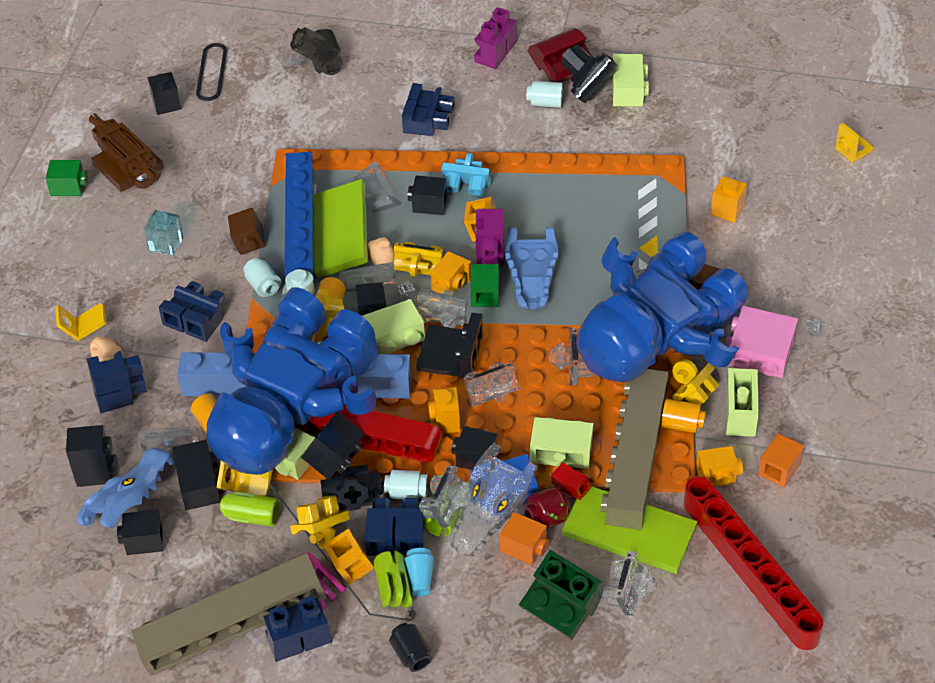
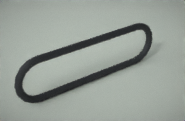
(202, 68)

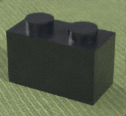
(334, 446)
(90, 455)
(196, 474)

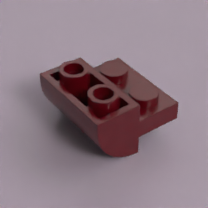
(549, 52)

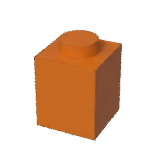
(781, 460)
(523, 538)

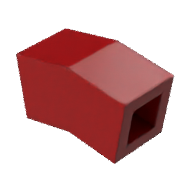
(570, 481)

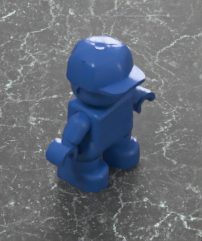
(660, 311)
(289, 381)

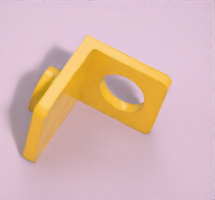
(848, 141)
(83, 324)
(244, 482)

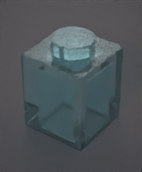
(163, 232)

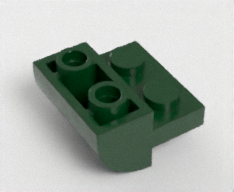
(562, 594)

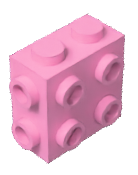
(762, 340)

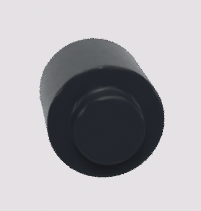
(410, 647)

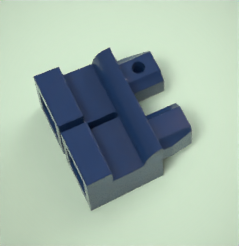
(424, 111)
(193, 311)
(116, 381)
(383, 520)
(298, 622)

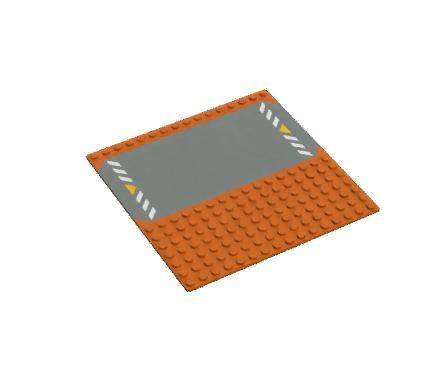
(587, 204)

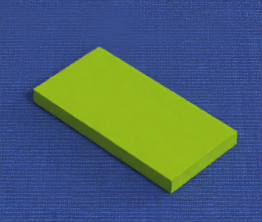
(340, 228)
(658, 544)

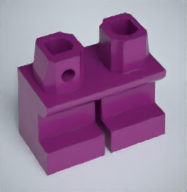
(495, 39)
(489, 236)

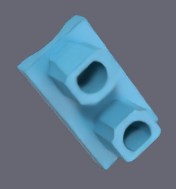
(467, 172)

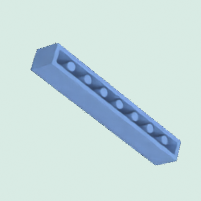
(212, 373)

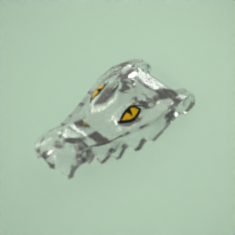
(496, 493)

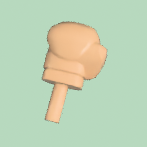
(380, 251)
(104, 348)

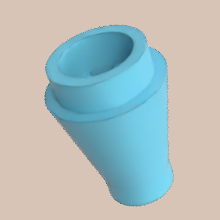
(419, 569)

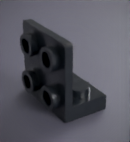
(451, 349)

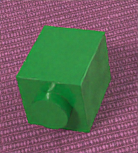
(66, 178)
(484, 285)

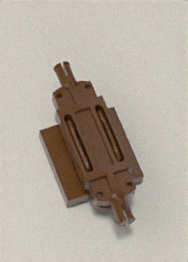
(123, 155)

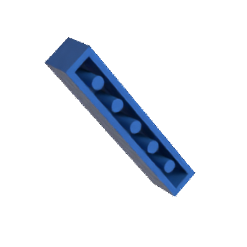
(299, 212)

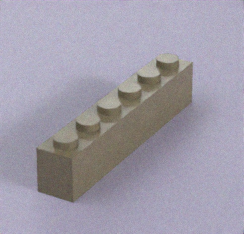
(636, 450)
(225, 614)

